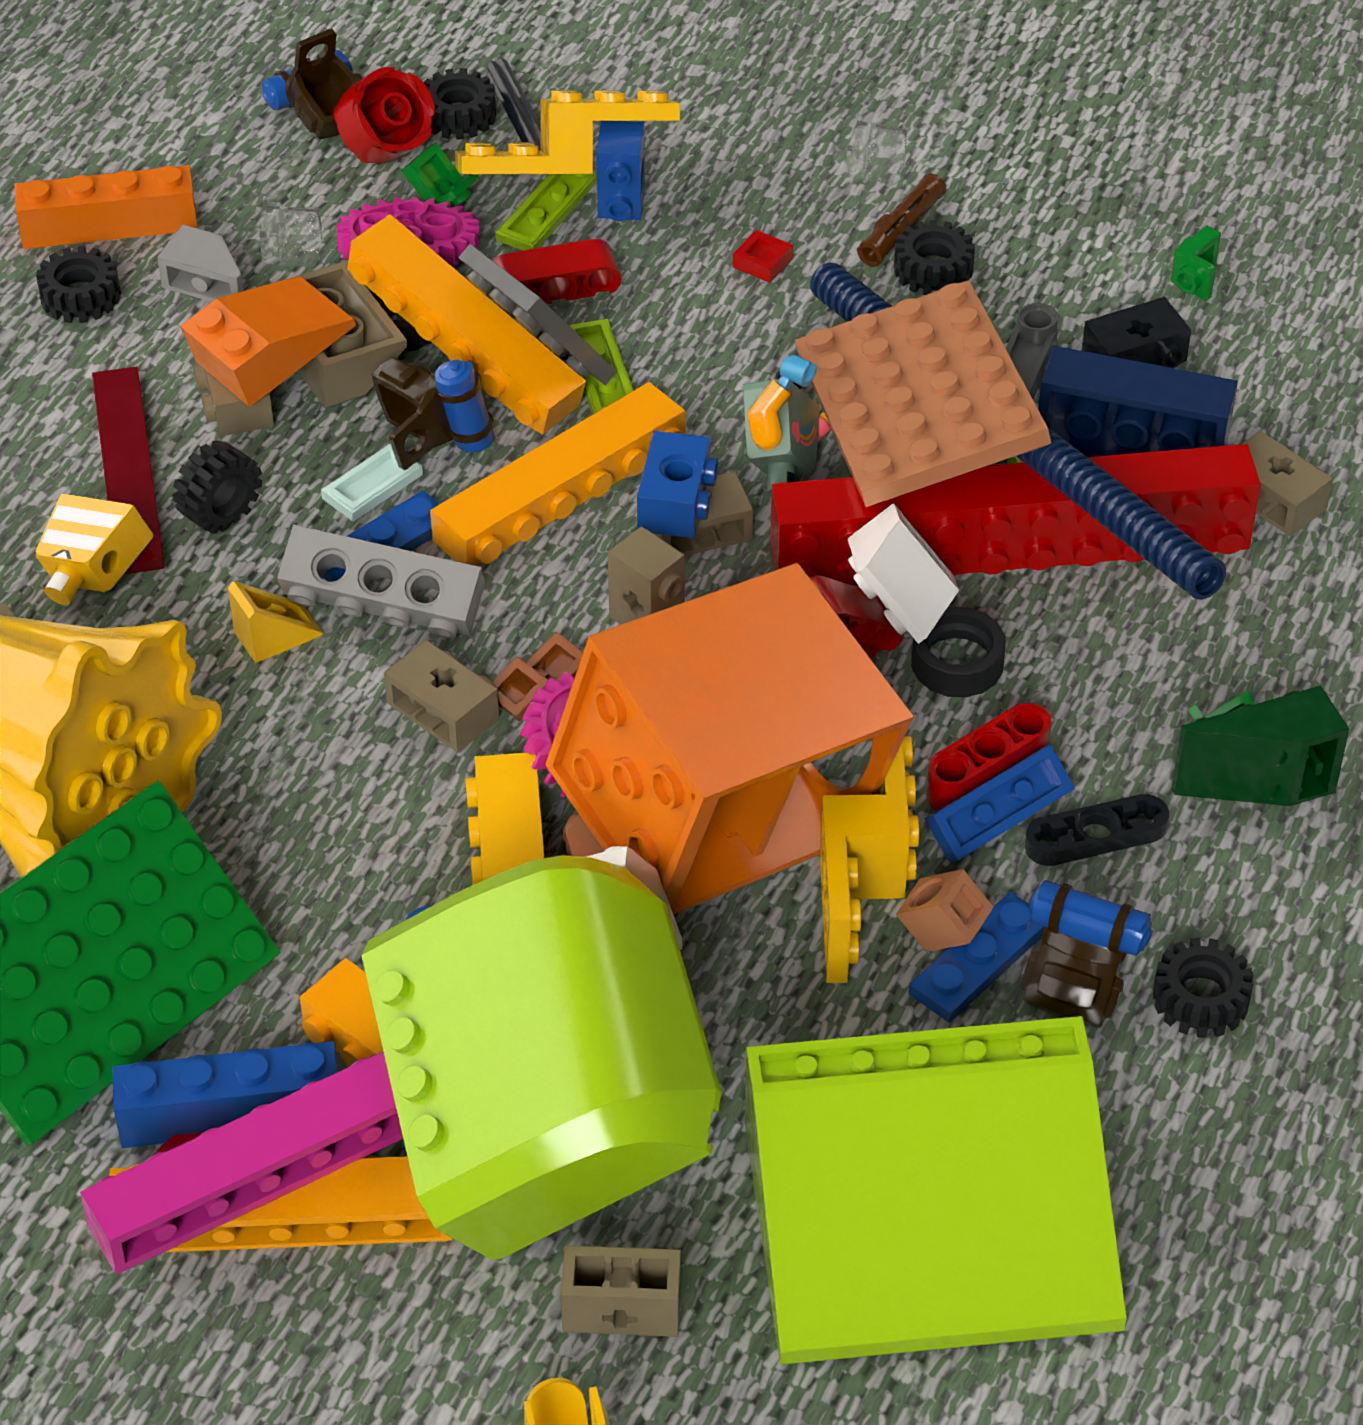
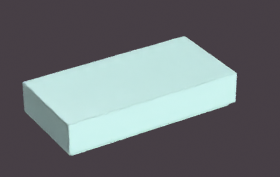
(369, 484)

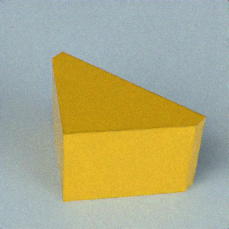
(268, 621)

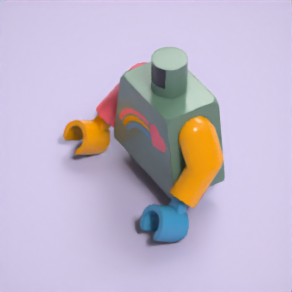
(784, 423)

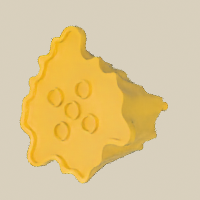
(91, 726)

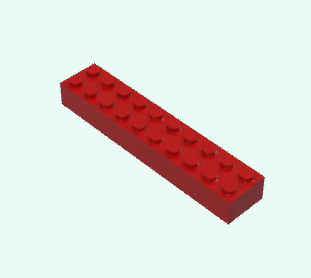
(1017, 519)

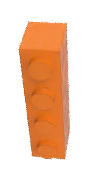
(105, 206)

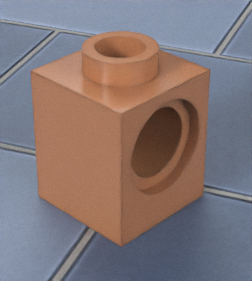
(944, 910)

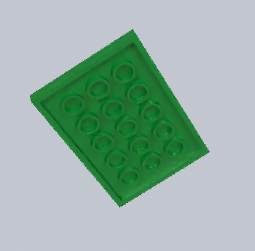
(113, 956)

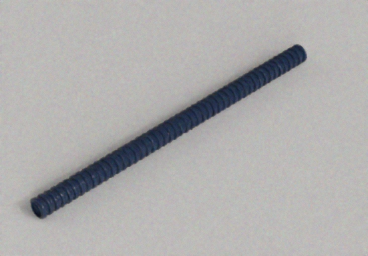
(1070, 471)

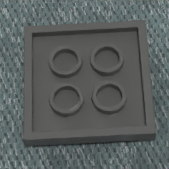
(535, 316)

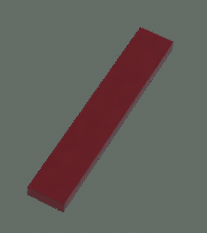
(127, 454)

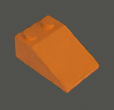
(264, 335)

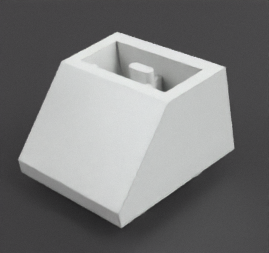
(903, 572)

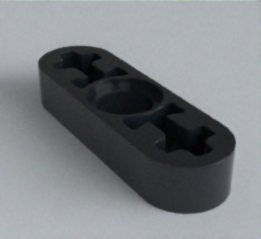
(1104, 814)

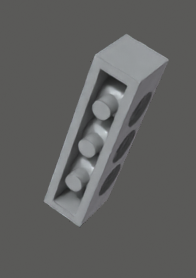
(314, 552)

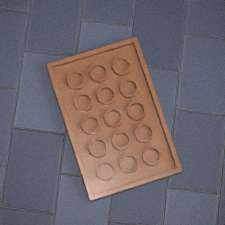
(921, 393)

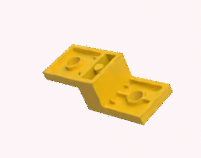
(566, 133)
(865, 857)

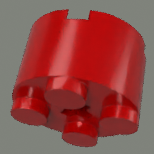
(385, 115)

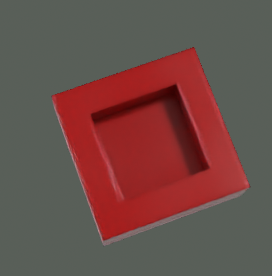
(762, 256)

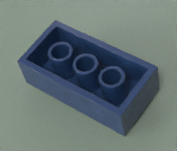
(1132, 406)

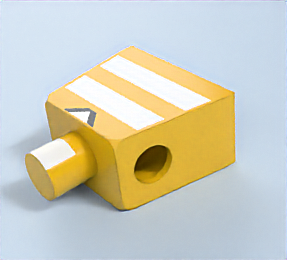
(89, 545)

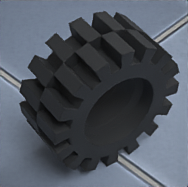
(461, 88)
(933, 241)
(76, 268)
(217, 486)
(1199, 1011)

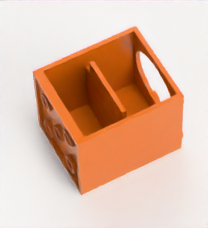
(704, 728)

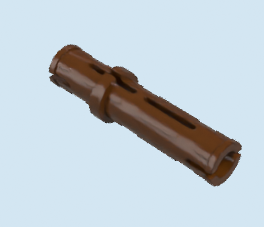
(878, 243)

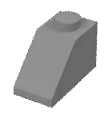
(199, 265)

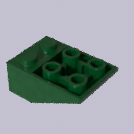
(1264, 751)

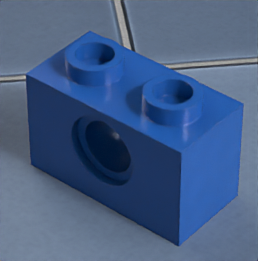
(620, 170)
(675, 484)

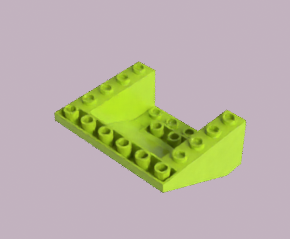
(932, 1190)

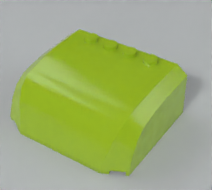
(540, 1049)

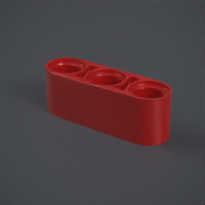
(564, 270)
(860, 615)
(986, 752)

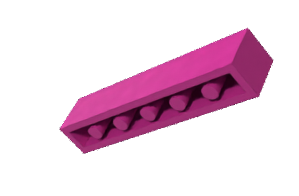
(243, 1164)

